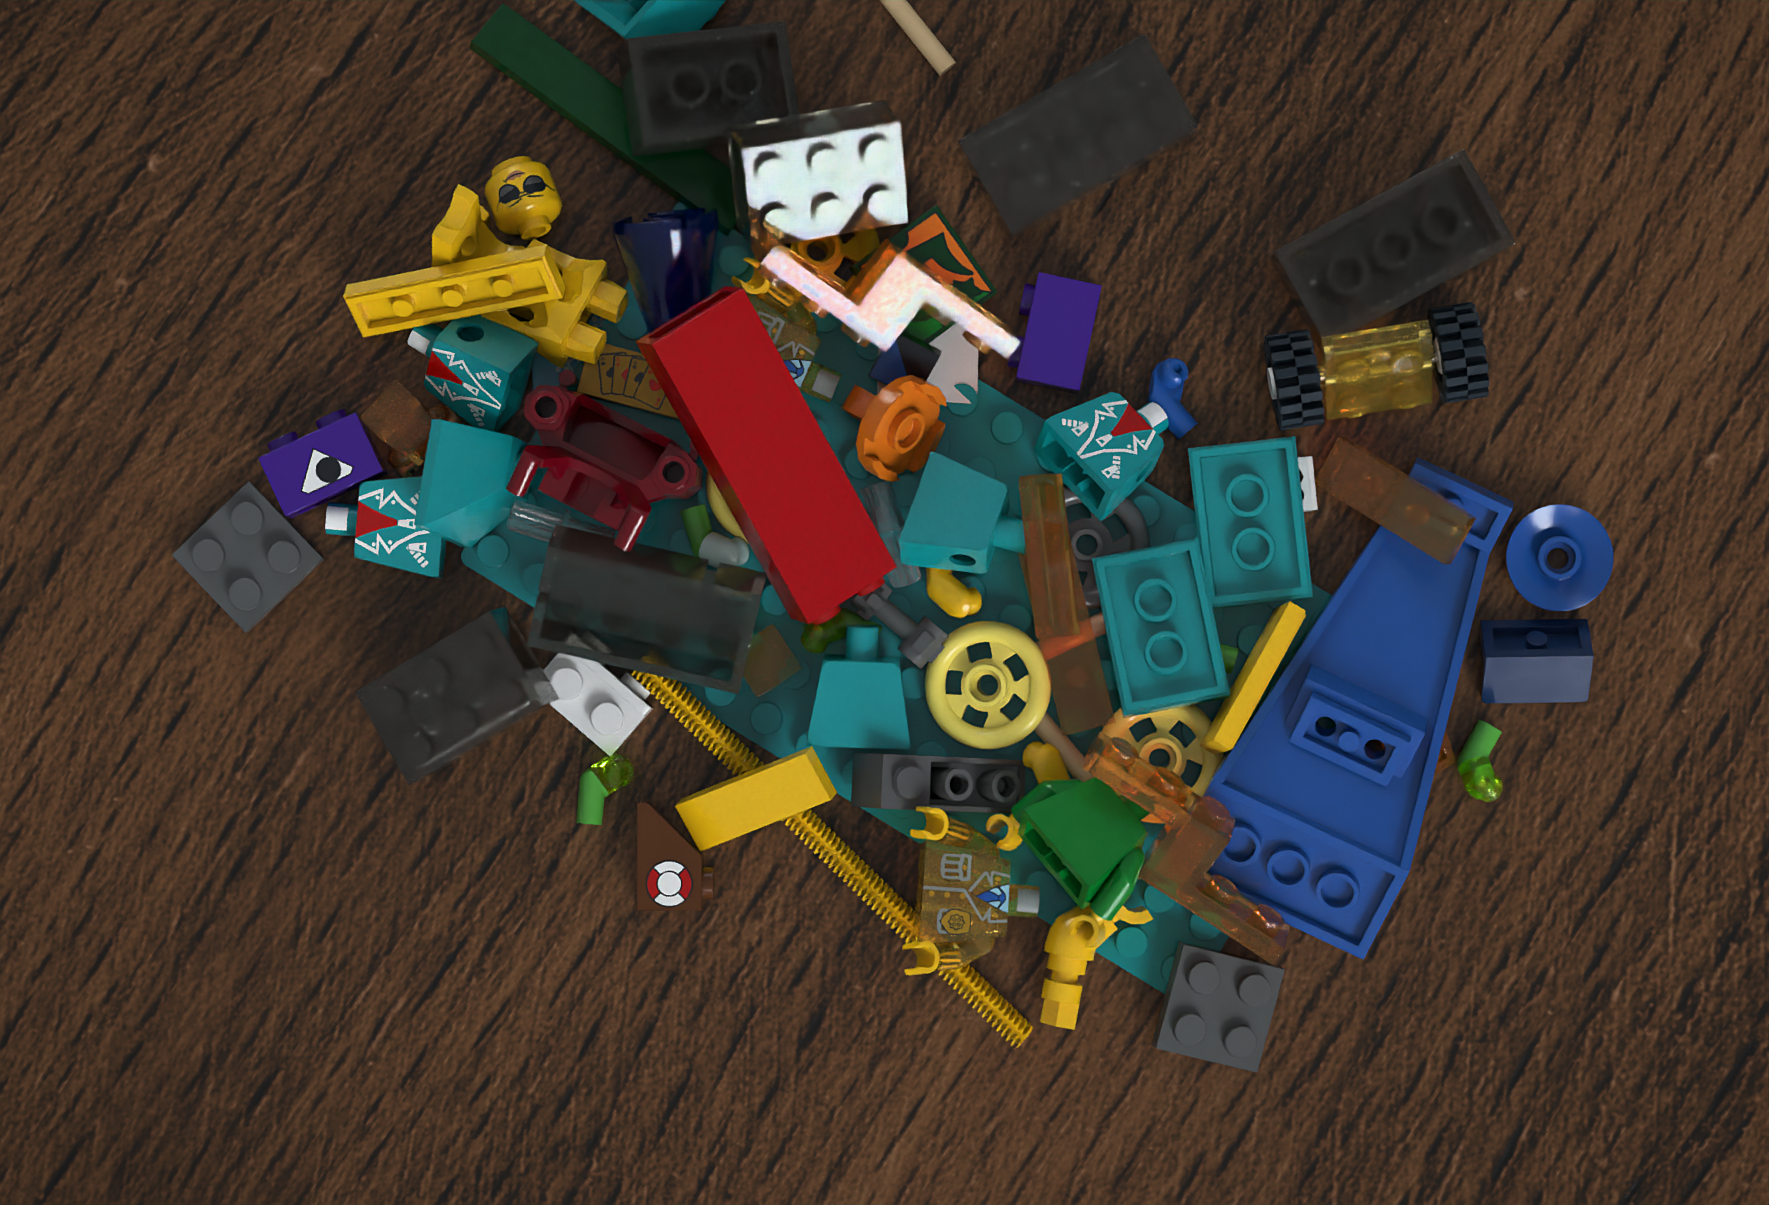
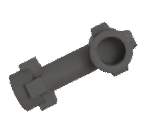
(920, 641)

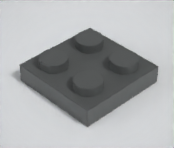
(248, 557)
(1217, 1007)

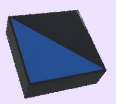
(904, 358)

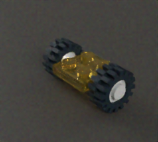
(1377, 368)

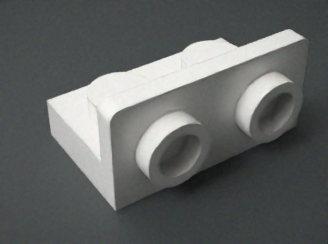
(597, 700)

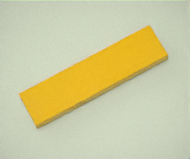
(454, 291)

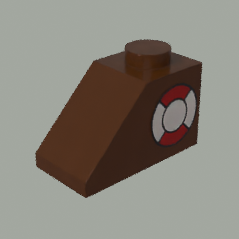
(668, 866)

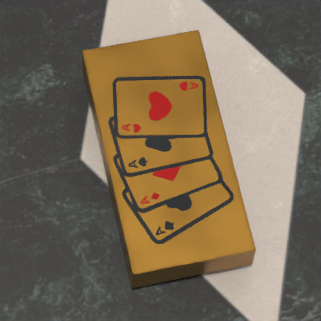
(625, 379)

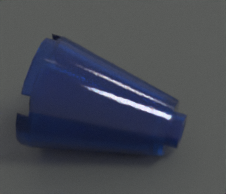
(668, 260)

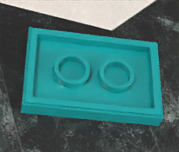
(1251, 521)
(1160, 628)

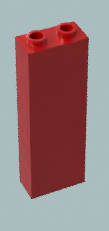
(767, 455)

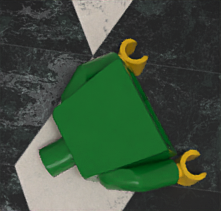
(1084, 840)

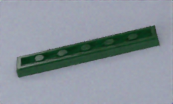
(599, 111)

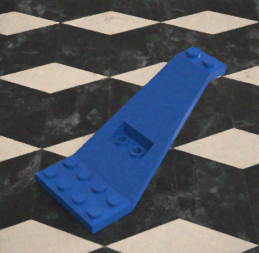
(1317, 813)

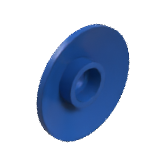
(1586, 552)

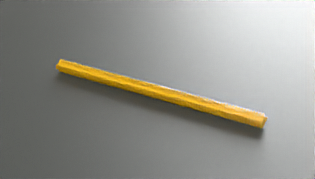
(836, 852)

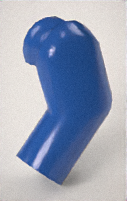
(1166, 391)

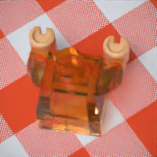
(404, 425)

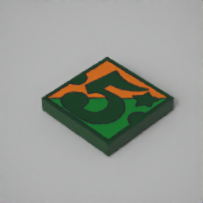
(940, 249)

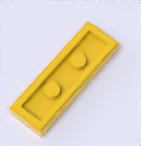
(1253, 678)
(756, 799)

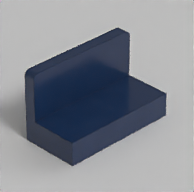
(1535, 660)

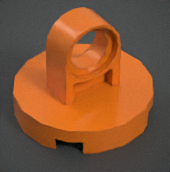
(896, 425)

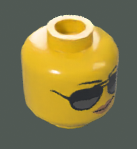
(523, 197)

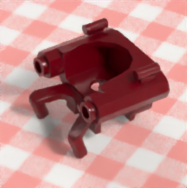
(601, 460)

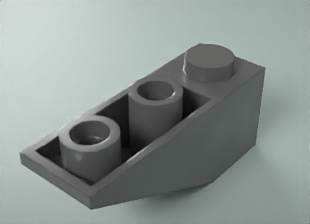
(936, 782)

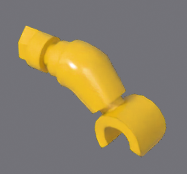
(1069, 959)

